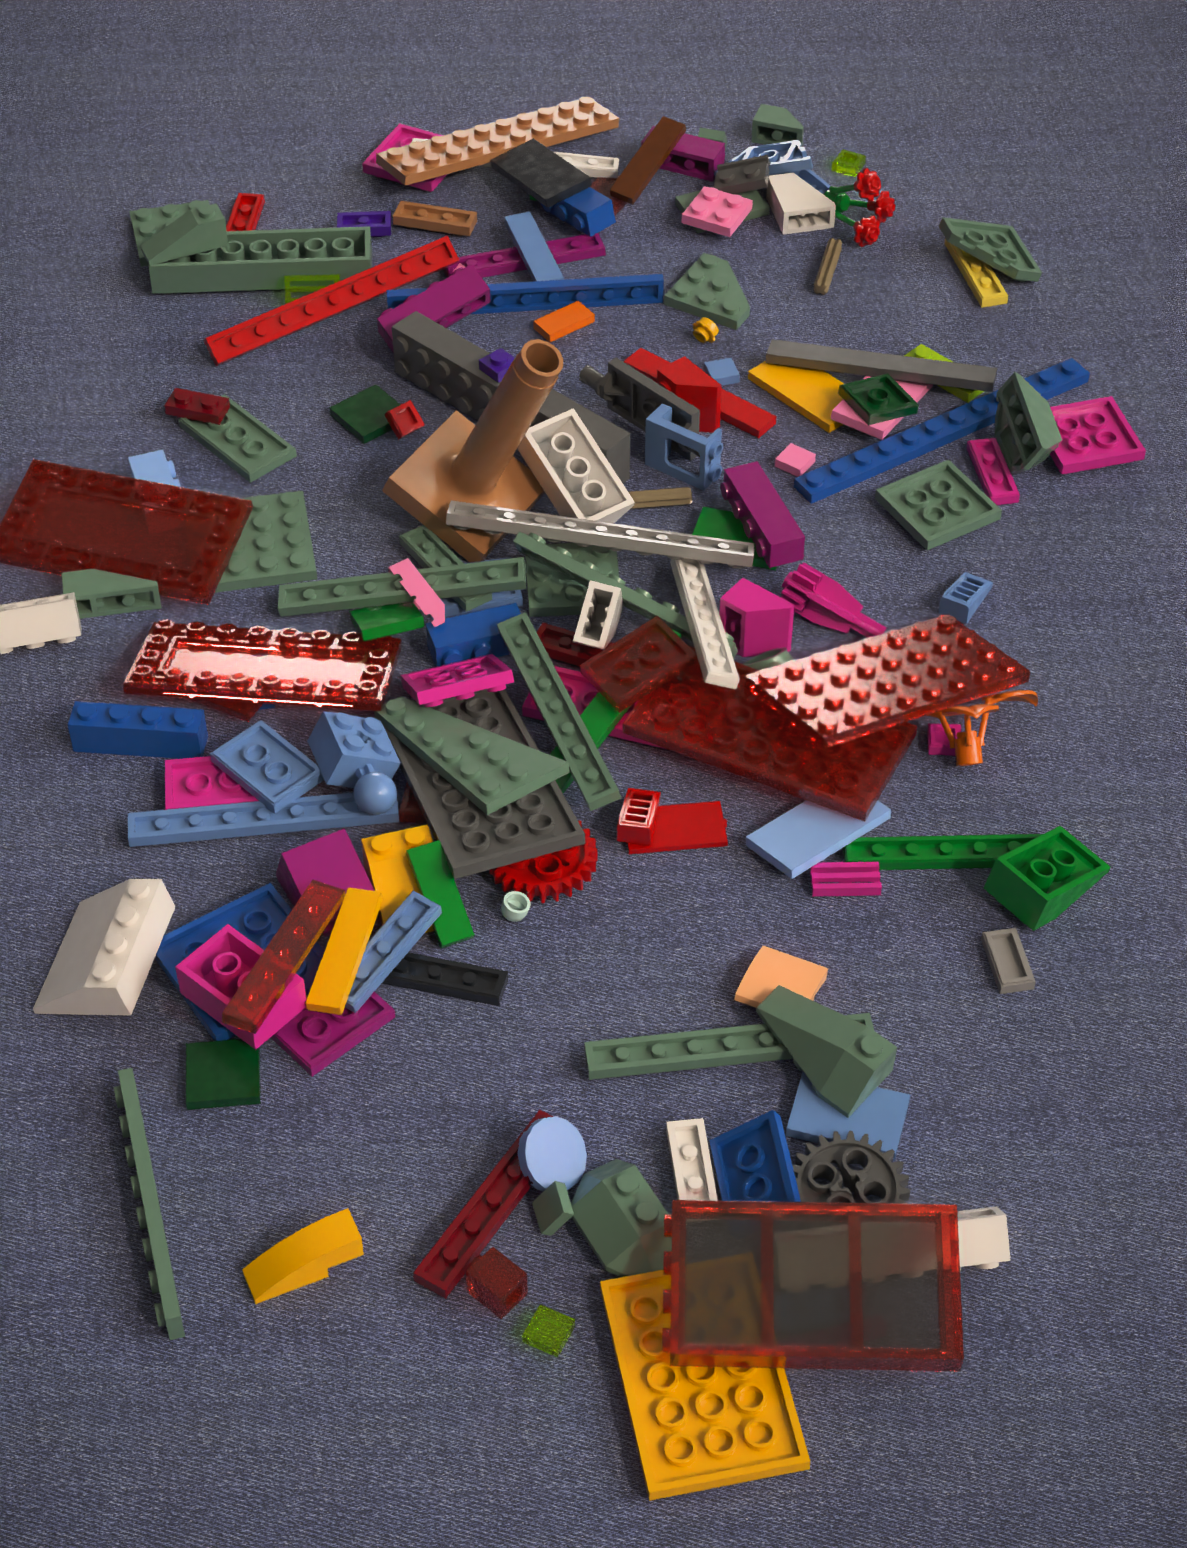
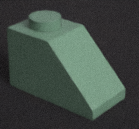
(775, 125)

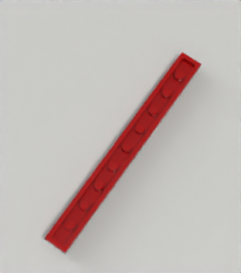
(330, 301)

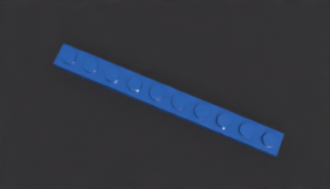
(560, 293)

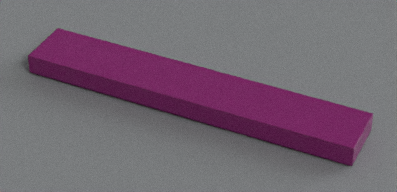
(510, 261)

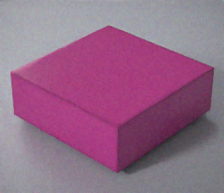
(937, 739)

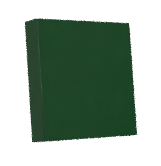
(878, 399)
(365, 413)
(222, 1074)

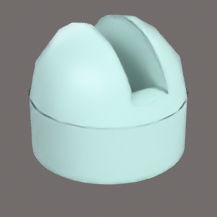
(515, 906)

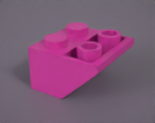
(756, 619)

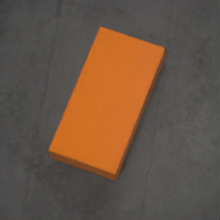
(563, 321)

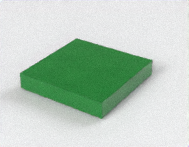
(386, 620)

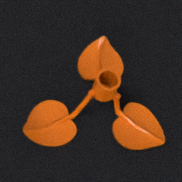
(967, 744)

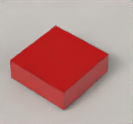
(404, 419)

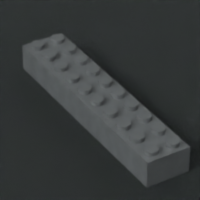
(450, 370)

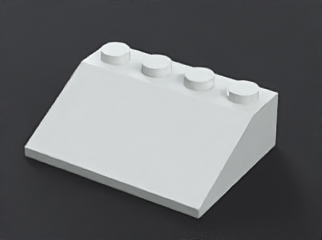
(108, 951)

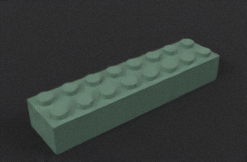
(262, 259)

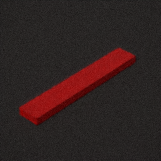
(733, 408)

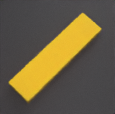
(344, 951)

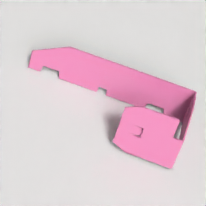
(416, 585)

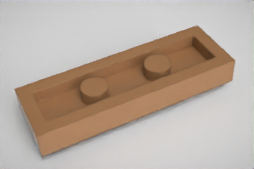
(435, 218)

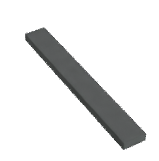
(876, 364)

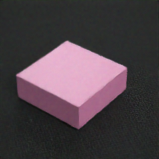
(795, 460)

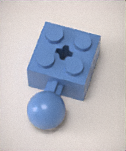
(356, 756)

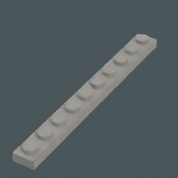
(597, 533)

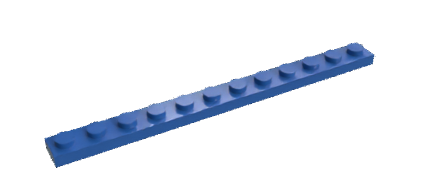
(928, 435)

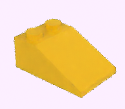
(389, 867)

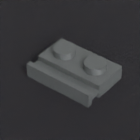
(743, 175)

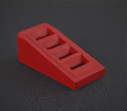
(638, 832)

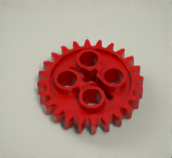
(551, 872)

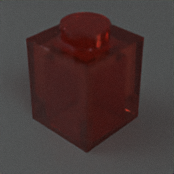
(496, 1282)

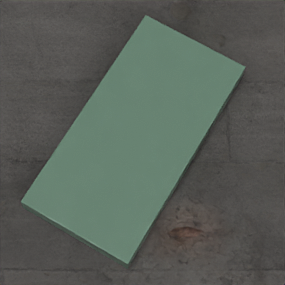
(241, 442)

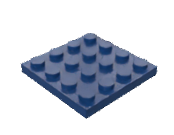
(253, 915)

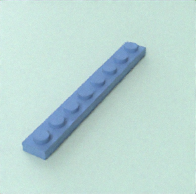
(250, 820)

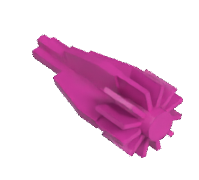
(827, 602)

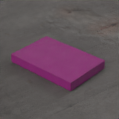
(321, 1038)

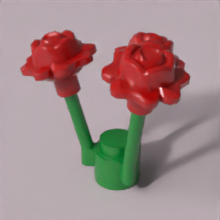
(868, 186)

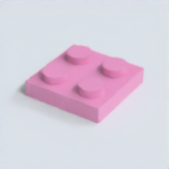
(717, 211)

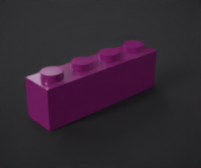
(441, 302)
(763, 514)

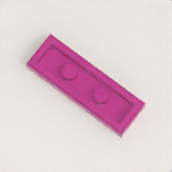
(993, 471)

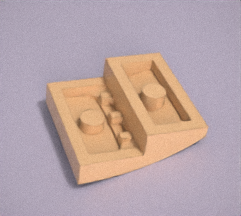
(778, 968)

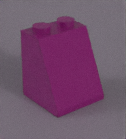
(324, 860)

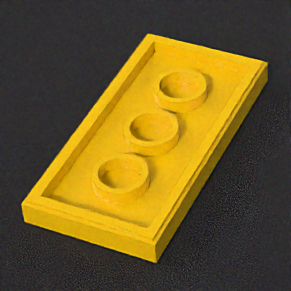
(803, 389)

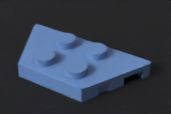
(783, 156)

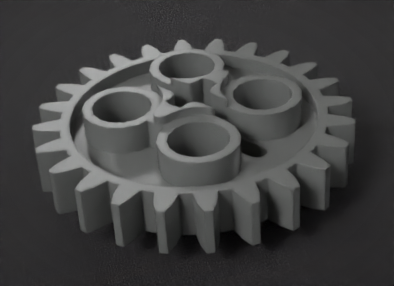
(877, 1178)

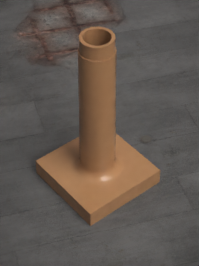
(477, 460)

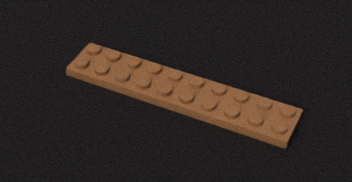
(484, 142)

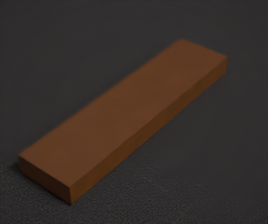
(647, 160)

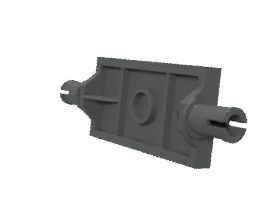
(637, 396)

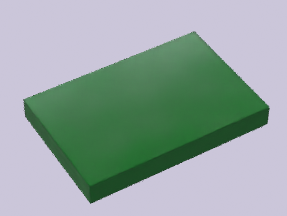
(724, 525)

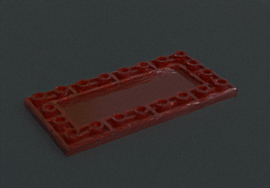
(124, 526)
(264, 666)

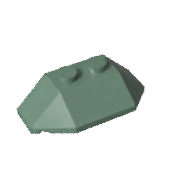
(1024, 425)
(621, 1219)

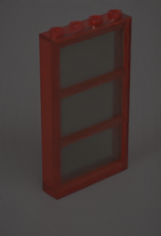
(813, 1285)

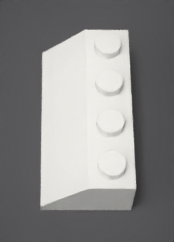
(574, 470)

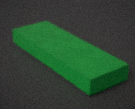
(438, 885)

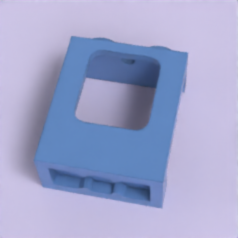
(658, 437)

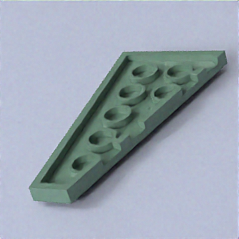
(472, 759)

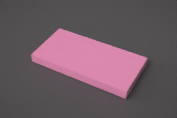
(846, 415)

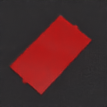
(686, 828)

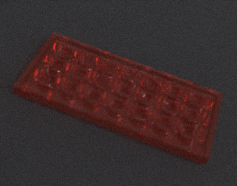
(886, 680)
(755, 742)

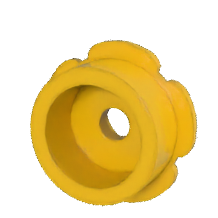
(705, 330)

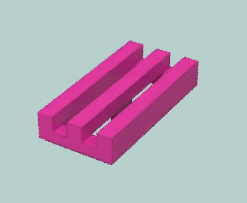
(845, 874)

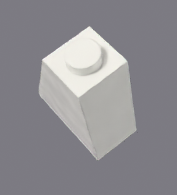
(798, 205)
(599, 615)

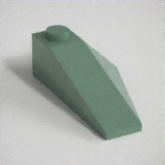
(833, 1050)

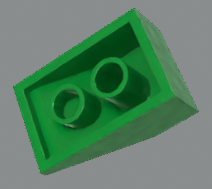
(1044, 876)

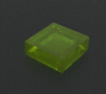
(848, 163)
(548, 1330)

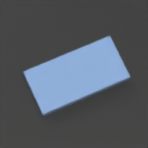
(810, 835)

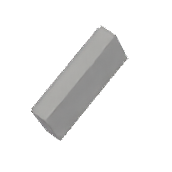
(1008, 960)

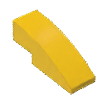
(304, 1256)

